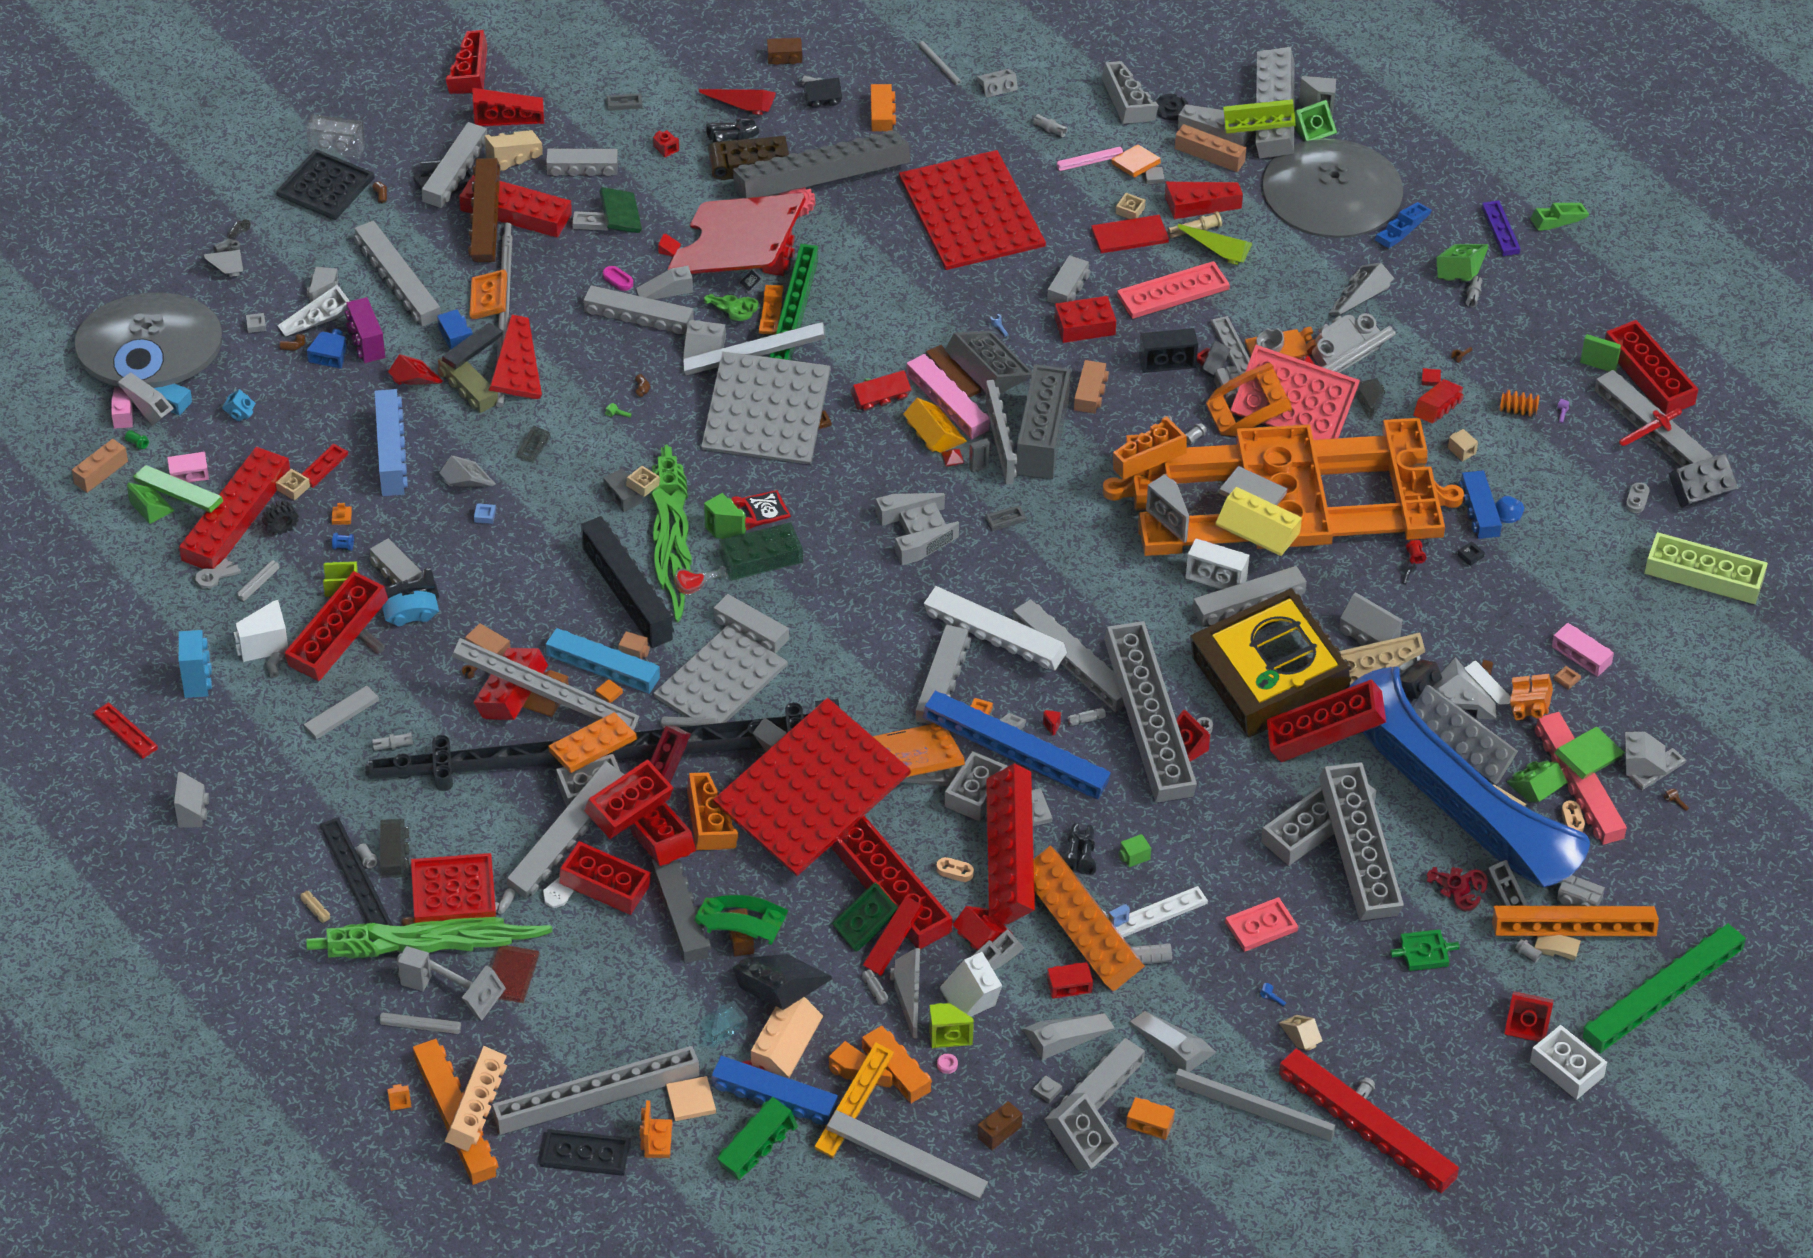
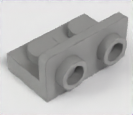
(998, 82)

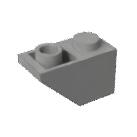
(321, 282)

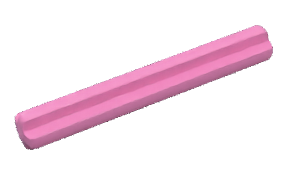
(1088, 159)

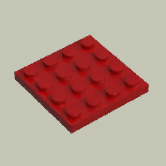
(453, 887)

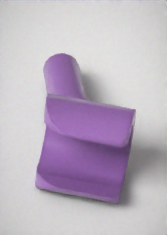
(1563, 405)

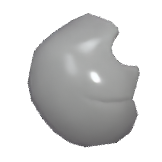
(1271, 339)

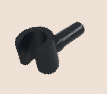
(1408, 571)

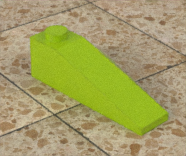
(1227, 247)

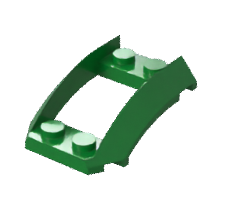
(767, 927)

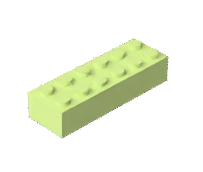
(1706, 568)

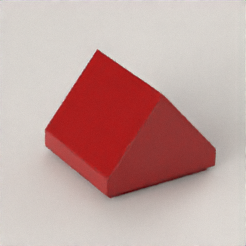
(1051, 721)

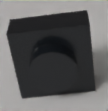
(1471, 553)

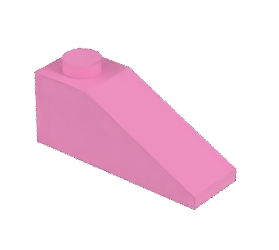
(121, 409)

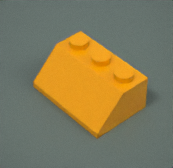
(933, 426)

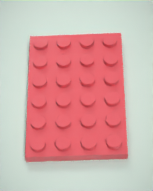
(1315, 394)

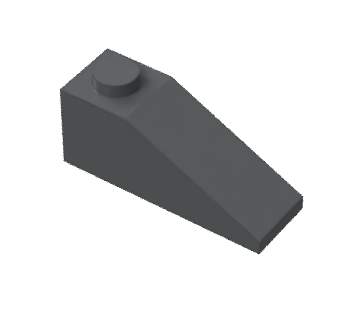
(1505, 884)

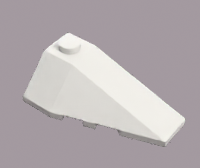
(321, 310)

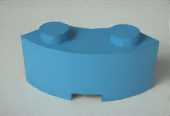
(411, 607)

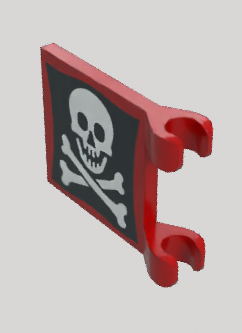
(762, 508)

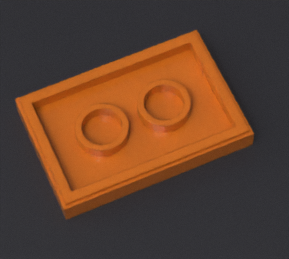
(488, 294)

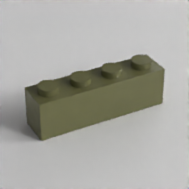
(469, 385)

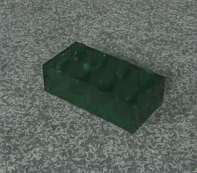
(761, 551)

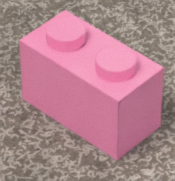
(189, 467)

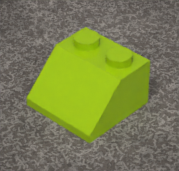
(949, 1026)

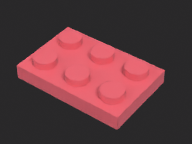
(1261, 924)

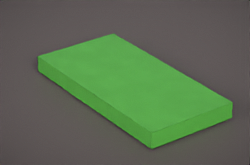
(1589, 753)

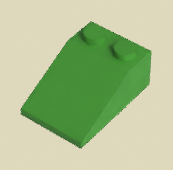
(1461, 261)

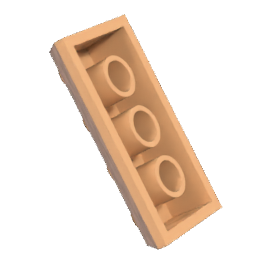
(785, 1037)

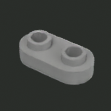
(1639, 496)

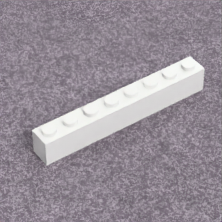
(995, 628)

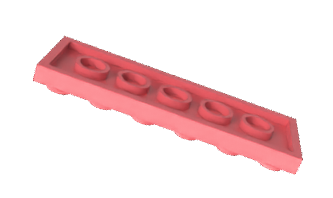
(1173, 289)

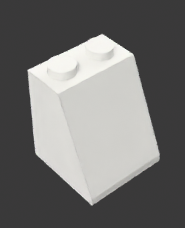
(261, 633)
(972, 986)

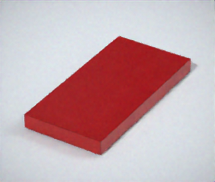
(1130, 234)

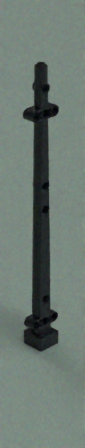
(444, 762)

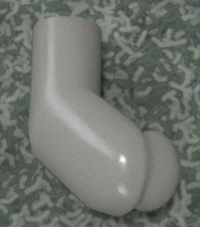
(505, 902)

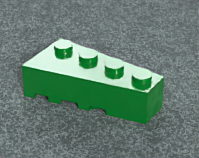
(757, 1138)

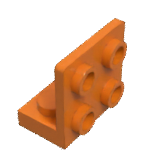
(655, 1134)

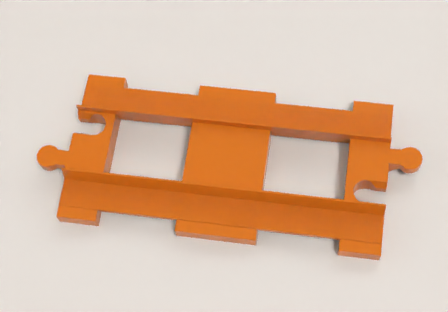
(1297, 462)

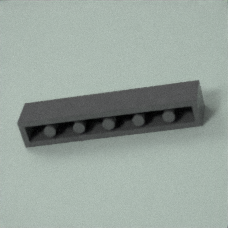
(681, 911)

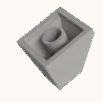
(227, 262)
(464, 473)

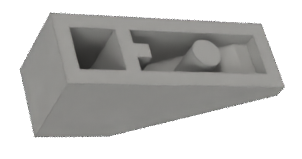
(670, 283)

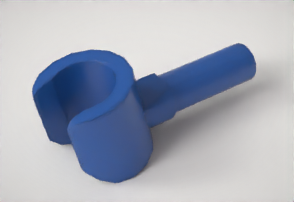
(1266, 992)

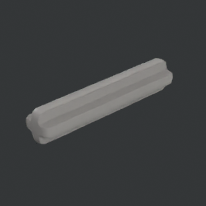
(257, 580)
(686, 721)

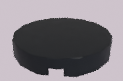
(1170, 106)

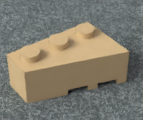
(513, 148)

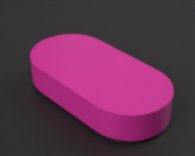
(618, 278)

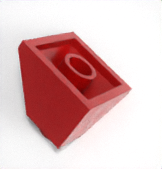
(412, 372)

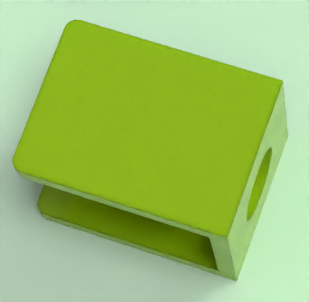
(336, 574)

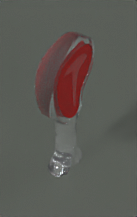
(690, 582)

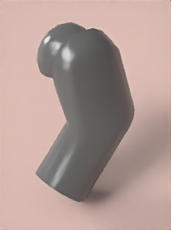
(229, 245)

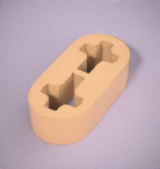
(1576, 816)
(955, 869)

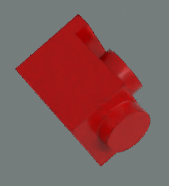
(664, 139)

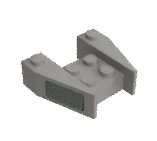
(921, 522)

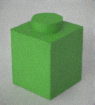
(1135, 850)

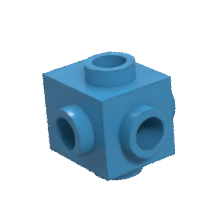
(239, 405)

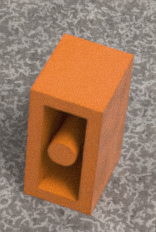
(1150, 1118)

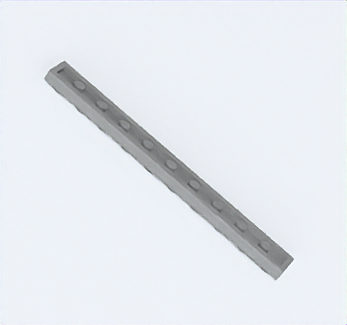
(539, 683)

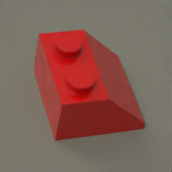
(978, 927)
(1528, 1016)

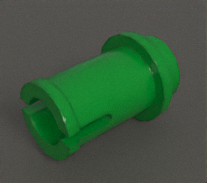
(136, 439)

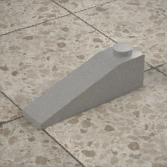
(1178, 1045)

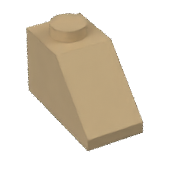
(1302, 1031)

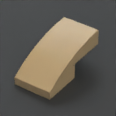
(1558, 945)

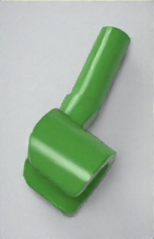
(612, 409)

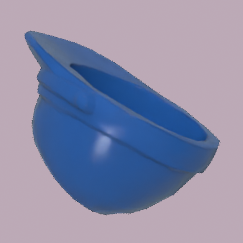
(1509, 509)

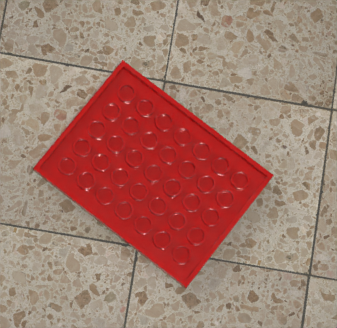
(972, 209)
(812, 786)

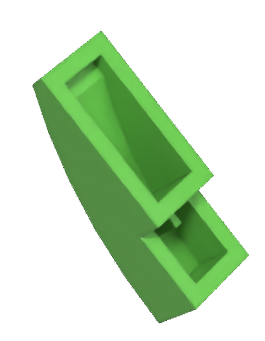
(1558, 215)

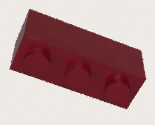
(670, 751)

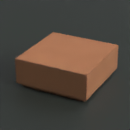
(1567, 677)

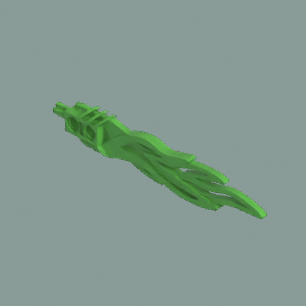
(672, 483)
(431, 936)

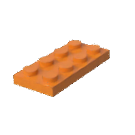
(592, 742)

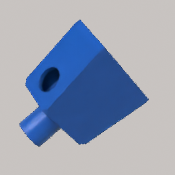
(328, 349)

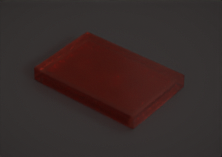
(515, 970)

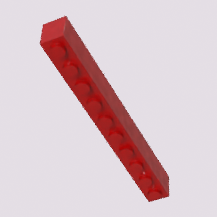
(1369, 1121)

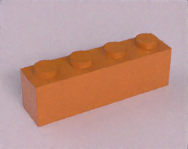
(906, 1072)

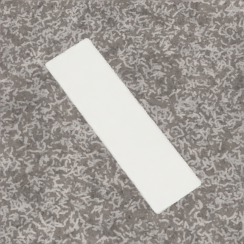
(1488, 683)

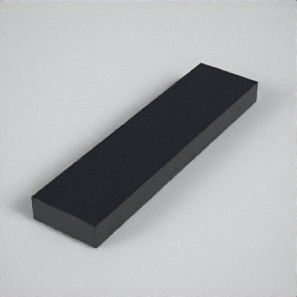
(472, 345)

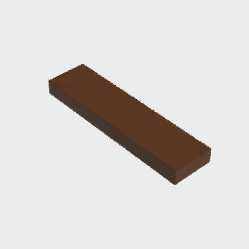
(953, 370)

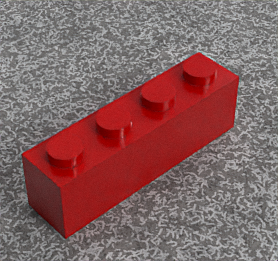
(1438, 401)

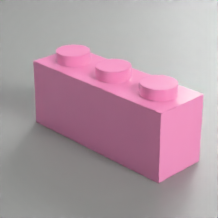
(1582, 649)

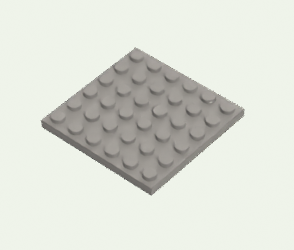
(766, 407)

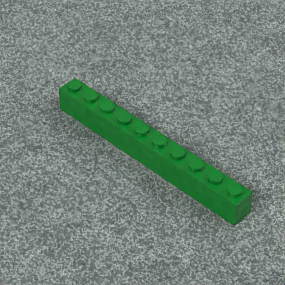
(797, 295)
(1663, 988)

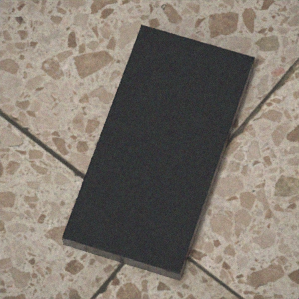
(585, 1152)

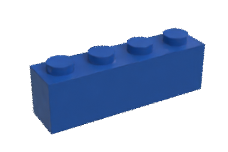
(1480, 504)

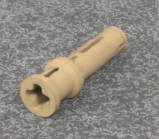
(1202, 223)

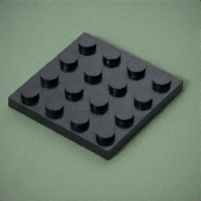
(325, 184)

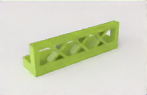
(1259, 113)

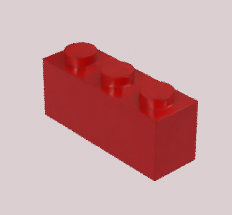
(881, 390)

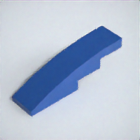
(1405, 222)

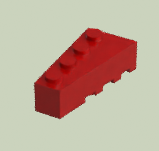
(1202, 198)

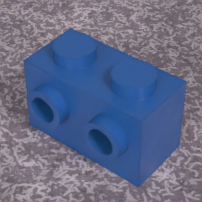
(453, 328)

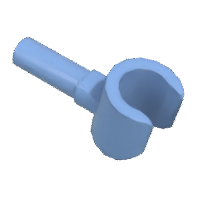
(998, 324)

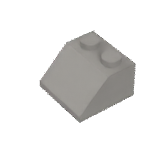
(703, 338)
(1644, 755)
(190, 801)

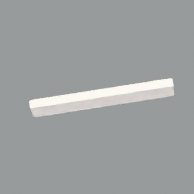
(1163, 911)

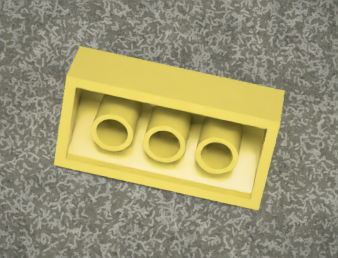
(1259, 521)

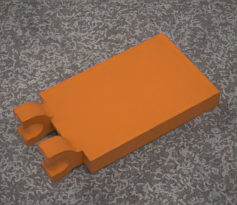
(1294, 343)

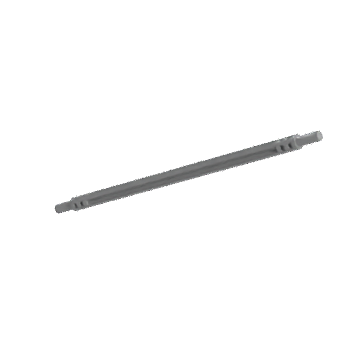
(504, 316)

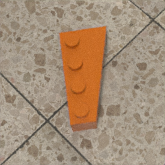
(1150, 449)
(710, 824)

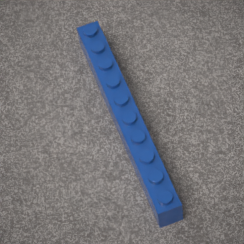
(1016, 744)

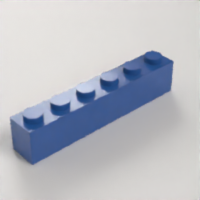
(763, 1085)

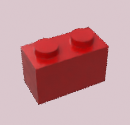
(1069, 980)

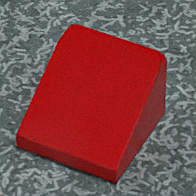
(668, 245)

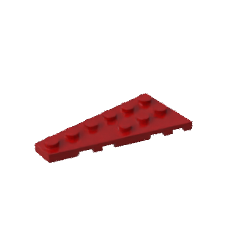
(516, 365)

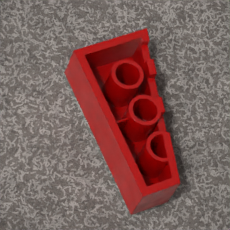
(470, 64)
(504, 108)

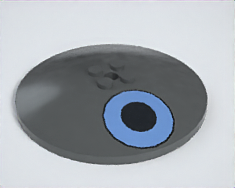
(176, 346)

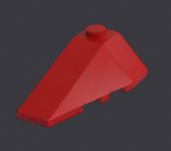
(747, 99)

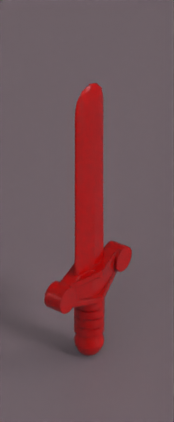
(1660, 420)

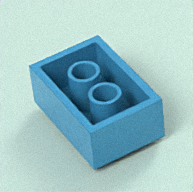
(194, 663)

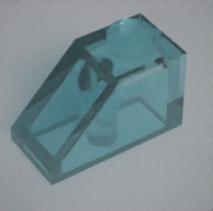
(727, 1023)

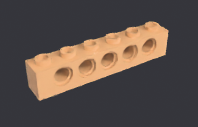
(476, 1099)

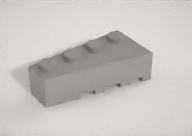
(1127, 95)

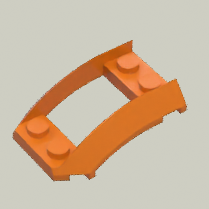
(1272, 390)

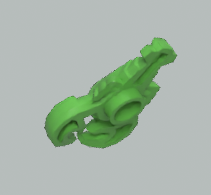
(734, 306)

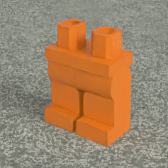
(1531, 698)

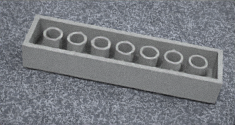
(1275, 83)
(1361, 841)

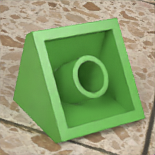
(1314, 121)
(148, 502)

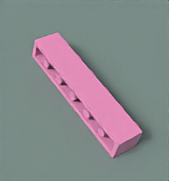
(948, 396)

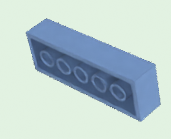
(390, 442)

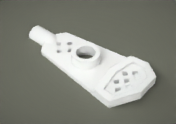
(556, 894)

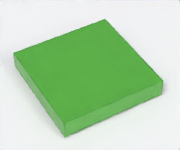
(1600, 353)

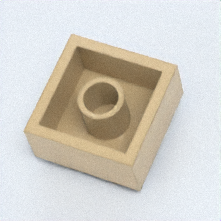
(1130, 206)
(643, 481)
(293, 484)

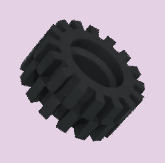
(272, 515)

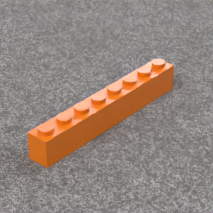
(1575, 920)
(447, 1097)

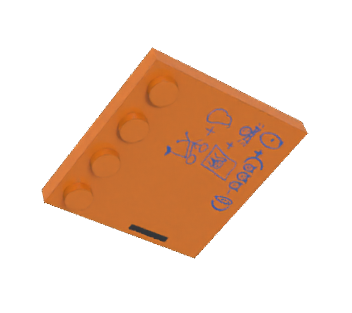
(923, 748)

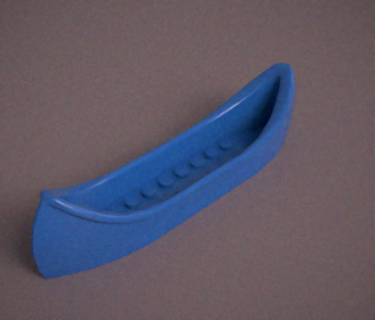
(1530, 842)

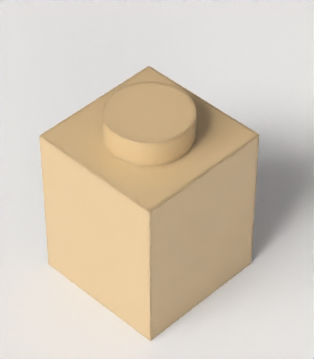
(1462, 445)

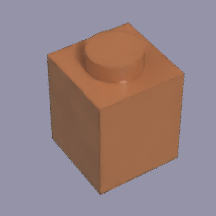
(634, 645)

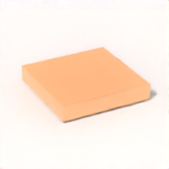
(691, 1098)

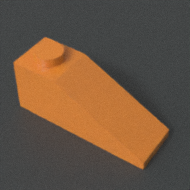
(847, 1062)

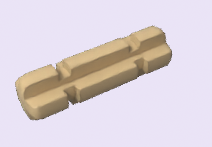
(315, 906)

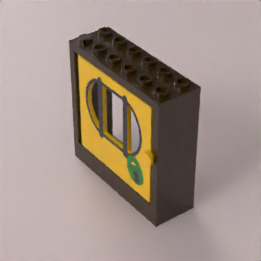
(1245, 678)

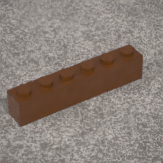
(485, 210)

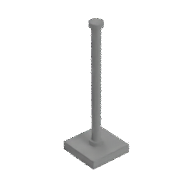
(481, 993)

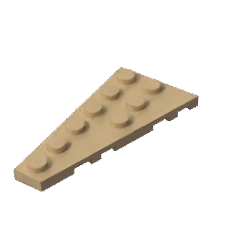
(1382, 654)

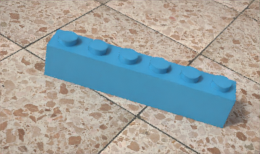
(603, 660)

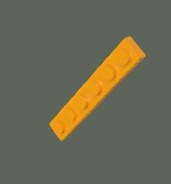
(857, 1095)

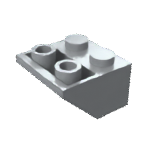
(1317, 90)

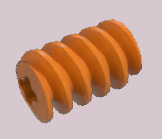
(1519, 403)

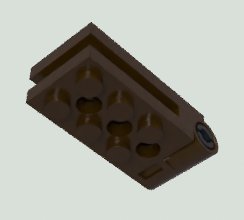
(731, 154)

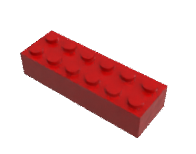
(525, 208)
(1652, 368)
(336, 626)
(1326, 720)

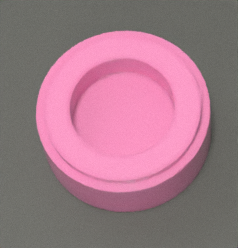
(947, 1063)

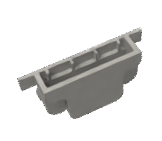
(1348, 341)

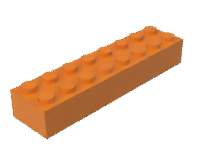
(1084, 920)

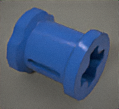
(346, 541)

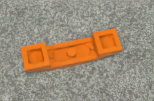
(771, 309)

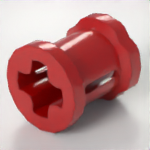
(1416, 553)

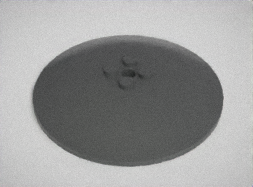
(1342, 207)

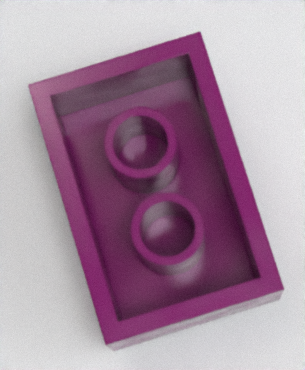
(365, 330)

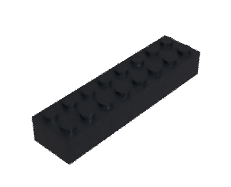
(627, 581)

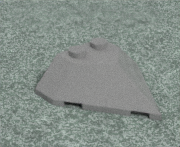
(1465, 691)

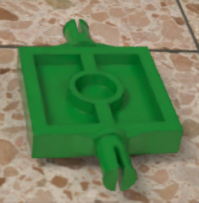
(1424, 950)

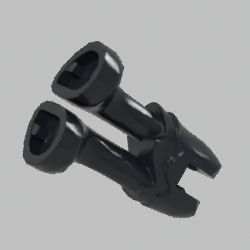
(738, 130)
(424, 584)
(1086, 844)

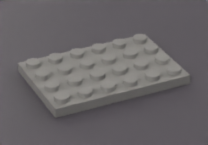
(721, 677)

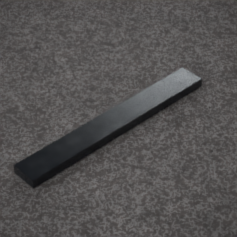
(355, 872)

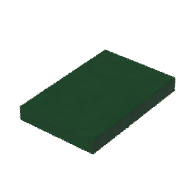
(620, 210)
(865, 917)

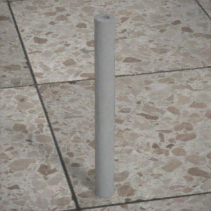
(939, 62)

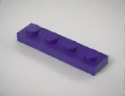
(1501, 228)

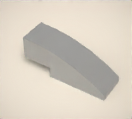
(1001, 950)

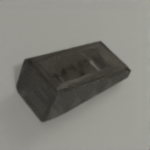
(534, 432)

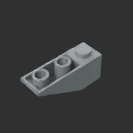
(146, 398)

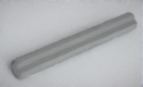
(420, 1023)

